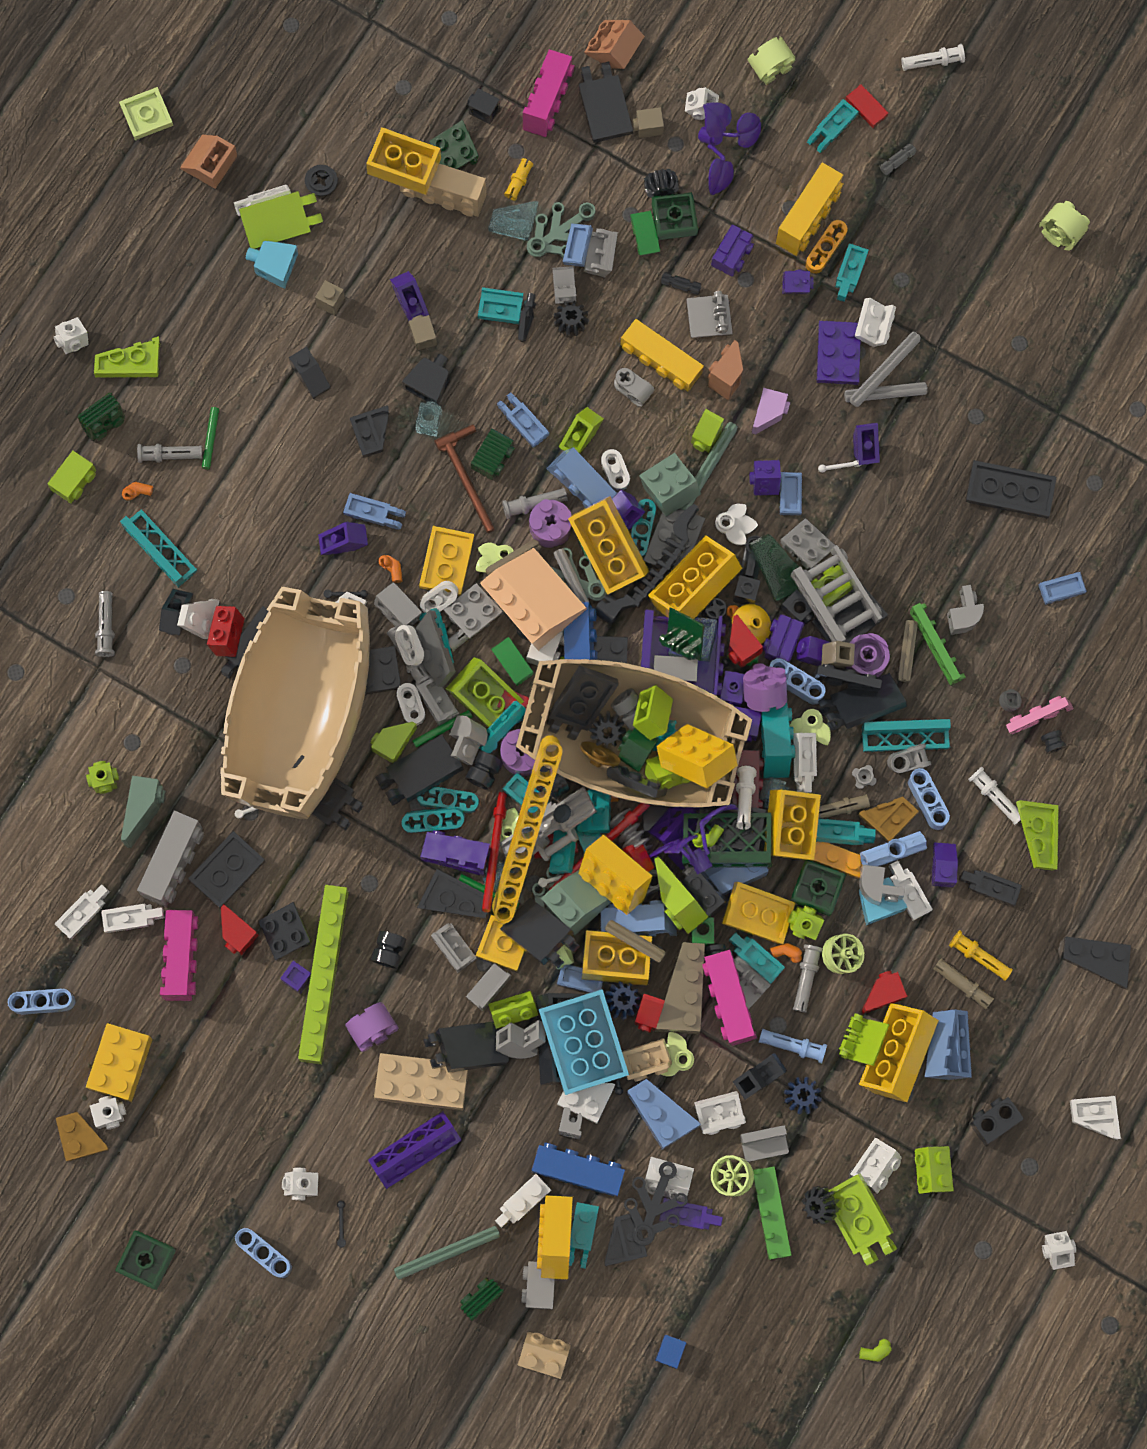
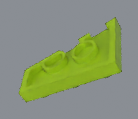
(134, 361)
(1041, 832)

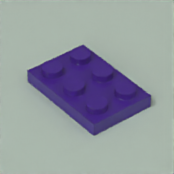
(838, 353)

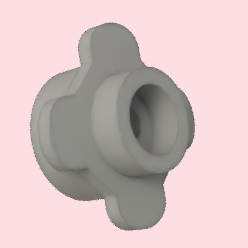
(867, 771)

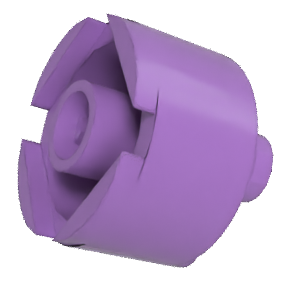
(547, 512)
(876, 648)
(765, 688)
(511, 757)
(371, 1026)

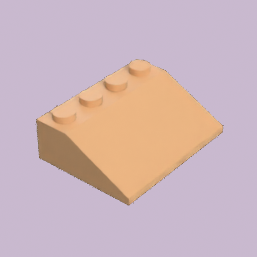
(533, 597)

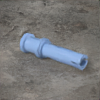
(803, 1048)

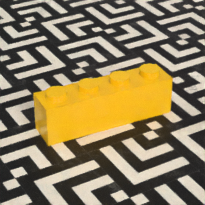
(661, 355)

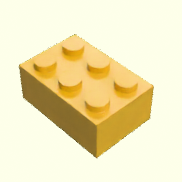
(403, 161)
(697, 756)
(793, 824)
(615, 874)
(613, 960)
(119, 1062)
(554, 1237)

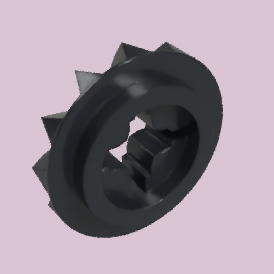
(323, 172)

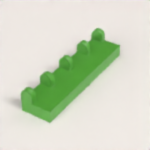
(935, 644)
(771, 1213)

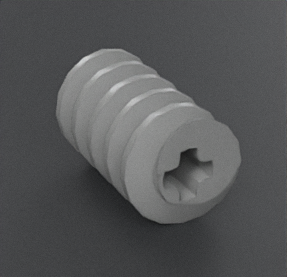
(630, 834)

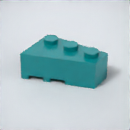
(777, 742)

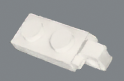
(262, 196)
(805, 761)
(913, 897)
(82, 911)
(130, 917)
(523, 1201)

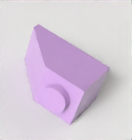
(770, 409)

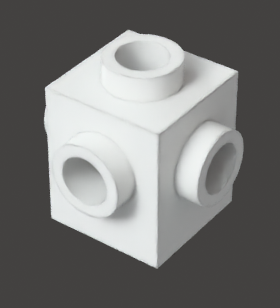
(695, 102)
(71, 335)
(100, 1110)
(300, 1184)
(1059, 1250)

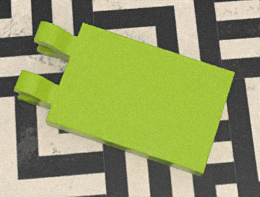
(278, 218)
(862, 1219)

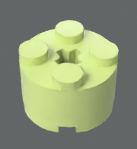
(772, 59)
(1064, 225)

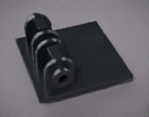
(285, 931)

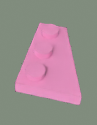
(1021, 723)

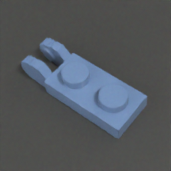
(524, 421)
(372, 511)

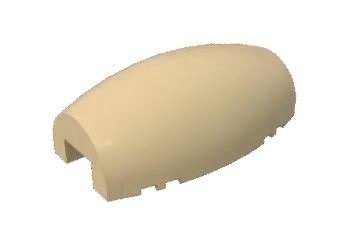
(294, 698)
(689, 706)

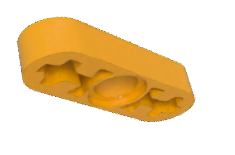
(826, 255)

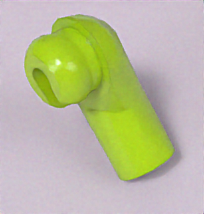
(711, 838)
(878, 1353)

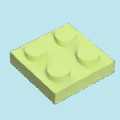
(146, 113)

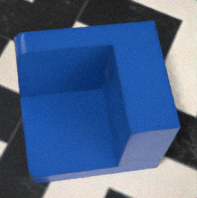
(670, 1351)

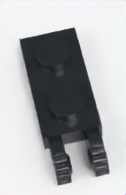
(635, 781)

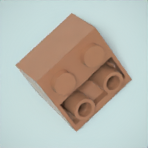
(615, 43)
(210, 159)
(727, 373)

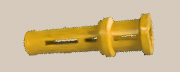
(971, 950)

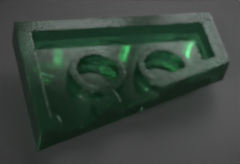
(775, 566)

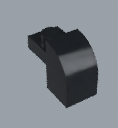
(759, 1076)

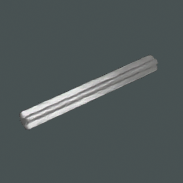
(885, 369)

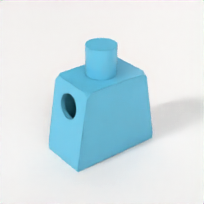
(274, 261)
(875, 913)

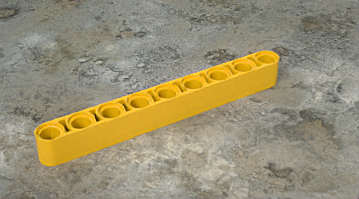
(527, 819)

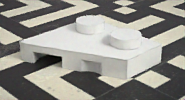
(198, 617)
(589, 1101)
(1097, 1115)

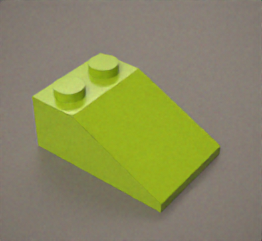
(480, 691)
(680, 904)

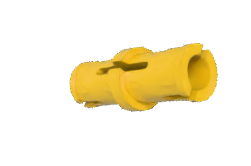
(518, 179)

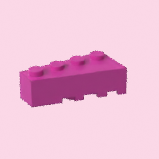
(548, 91)
(178, 955)
(729, 997)

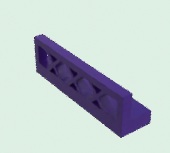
(675, 824)
(416, 1152)

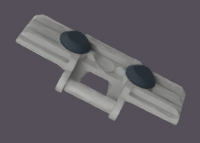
(558, 816)

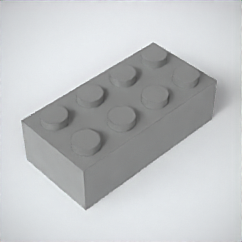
(170, 859)

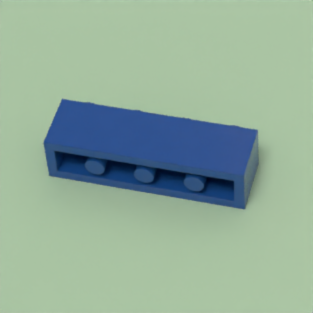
(580, 636)
(578, 1170)

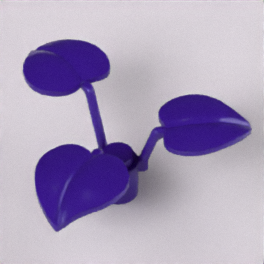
(716, 119)
(698, 857)

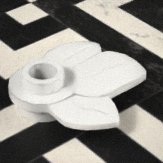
(739, 524)

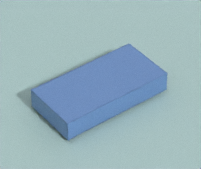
(577, 245)
(791, 493)
(1062, 588)
(571, 978)

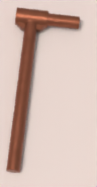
(447, 443)

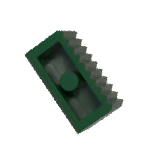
(492, 454)
(636, 749)

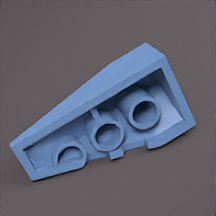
(725, 877)

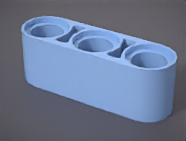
(807, 682)
(928, 788)
(31, 997)
(253, 1248)

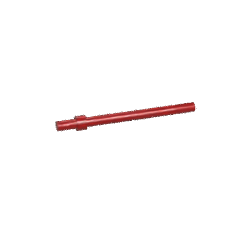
(499, 815)
(631, 817)

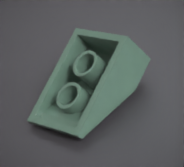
(142, 806)
(575, 902)

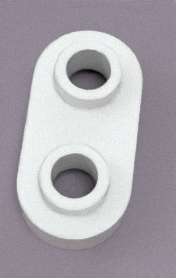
(616, 470)
(440, 596)
(409, 645)
(410, 705)

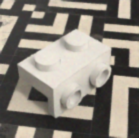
(720, 1113)
(676, 1185)

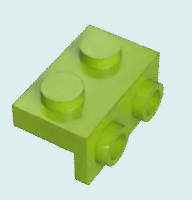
(513, 1009)
(933, 1169)

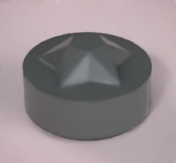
(1010, 700)

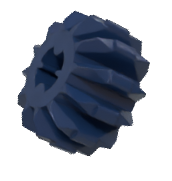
(628, 995)
(809, 1099)

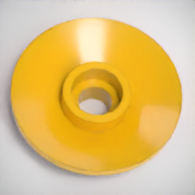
(754, 612)

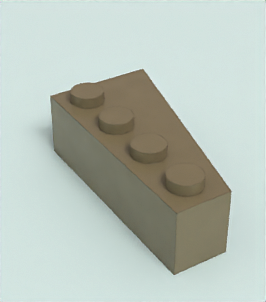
(684, 996)

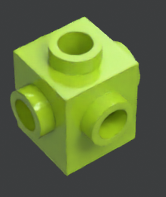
(104, 784)
(810, 927)

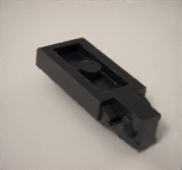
(992, 886)

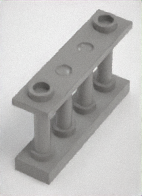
(815, 596)

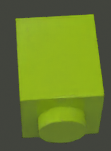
(581, 430)
(707, 431)
(392, 740)

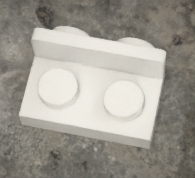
(875, 323)
(877, 1165)

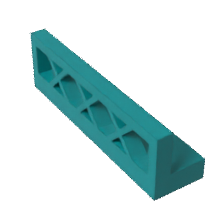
(151, 550)
(905, 727)

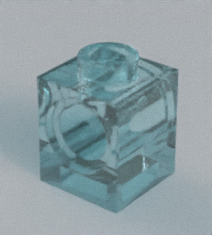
(428, 427)

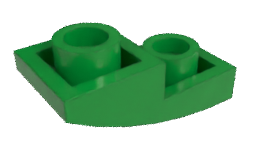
(645, 233)
(512, 661)

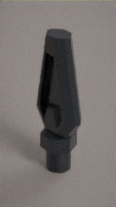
(526, 317)

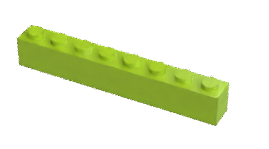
(323, 974)

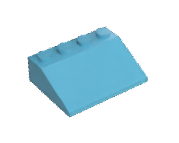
(583, 1042)

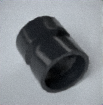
(484, 770)
(388, 949)

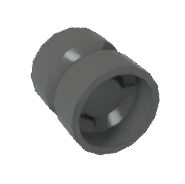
(625, 706)

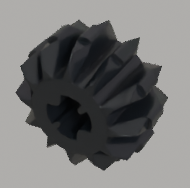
(661, 183)
(571, 325)
(607, 737)
(820, 1205)

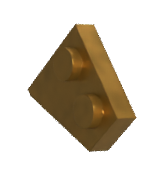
(889, 817)
(78, 1137)

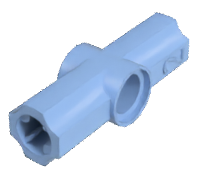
(905, 846)

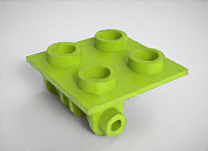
(863, 1040)

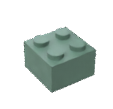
(670, 484)

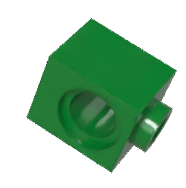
(707, 939)

